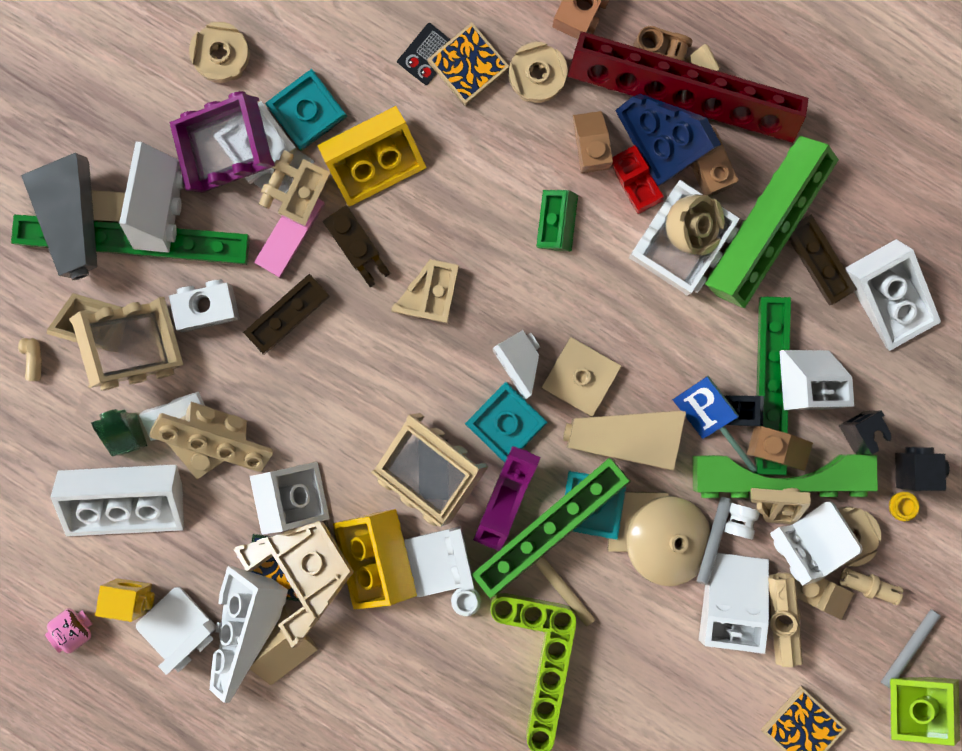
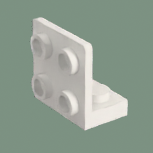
(439, 562)

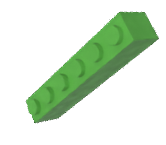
(772, 221)
(551, 528)

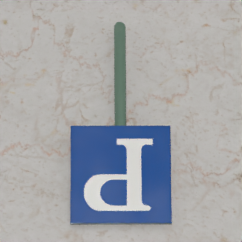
(710, 411)

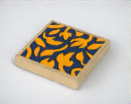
(468, 64)
(803, 725)

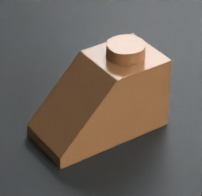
(592, 142)
(779, 447)

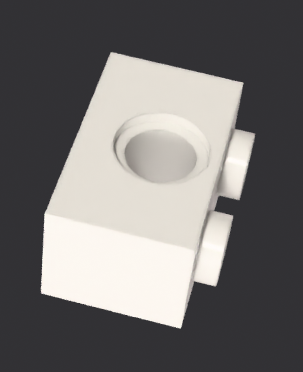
(221, 310)

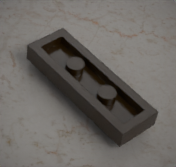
(821, 261)
(286, 314)

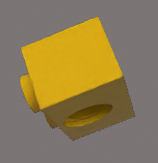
(124, 599)

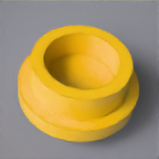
(904, 506)

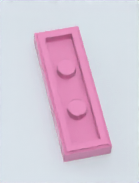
(285, 242)

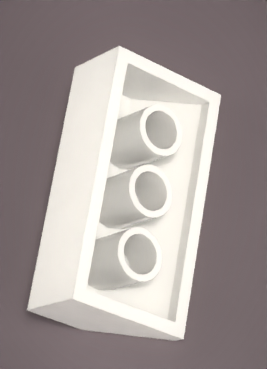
(119, 500)

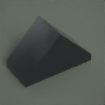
(748, 408)

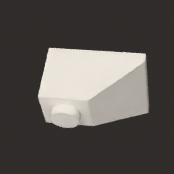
(519, 360)

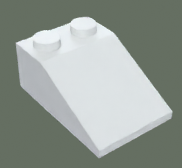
(894, 293)

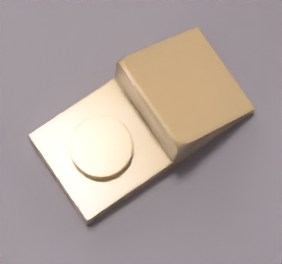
(825, 596)

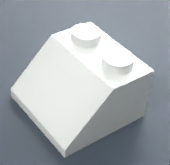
(289, 498)

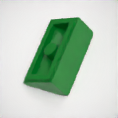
(557, 220)

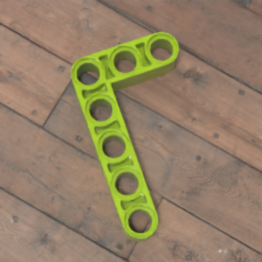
(547, 663)

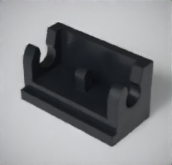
(860, 431)

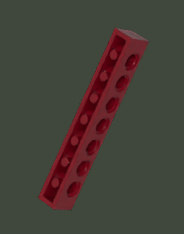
(688, 87)

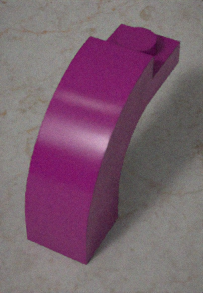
(506, 498)

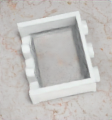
(669, 263)

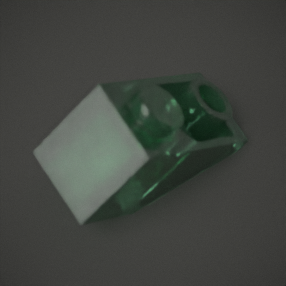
(120, 432)

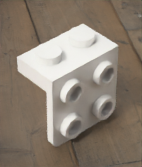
(817, 544)
(176, 629)

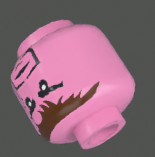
(68, 630)

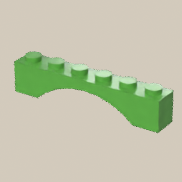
(844, 473)

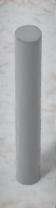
(714, 541)
(911, 647)

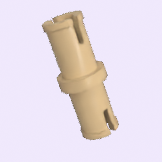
(871, 586)

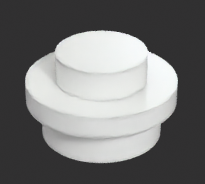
(466, 602)

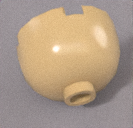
(695, 224)

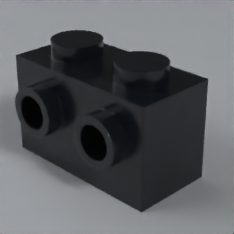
(921, 469)

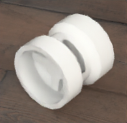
(742, 514)

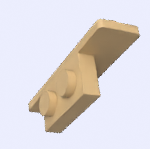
(212, 435)

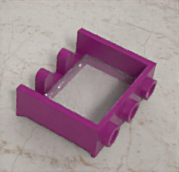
(221, 142)

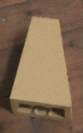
(632, 437)

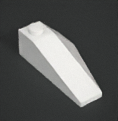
(248, 618)

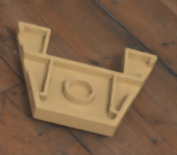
(312, 568)

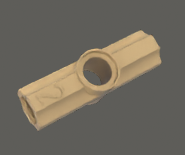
(786, 636)

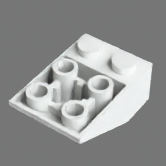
(736, 604)

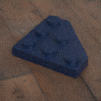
(666, 135)

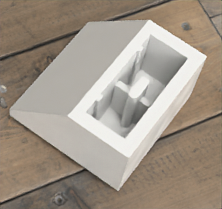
(814, 381)

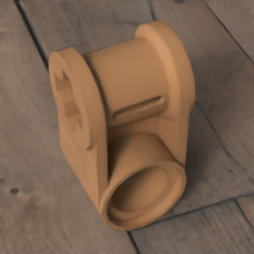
(664, 42)

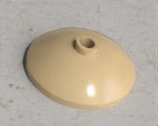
(653, 539)

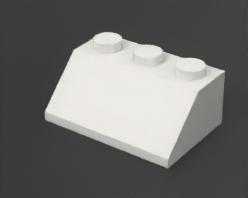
(152, 199)

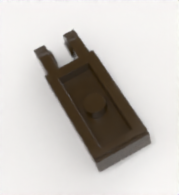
(354, 243)

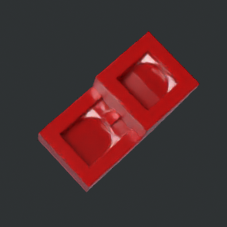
(636, 179)

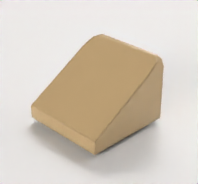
(704, 58)

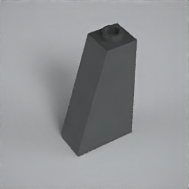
(65, 213)

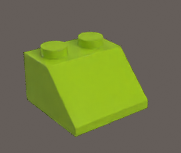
(925, 710)

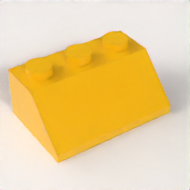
(372, 156)
(378, 558)

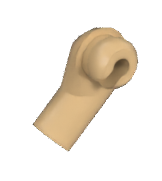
(31, 348)

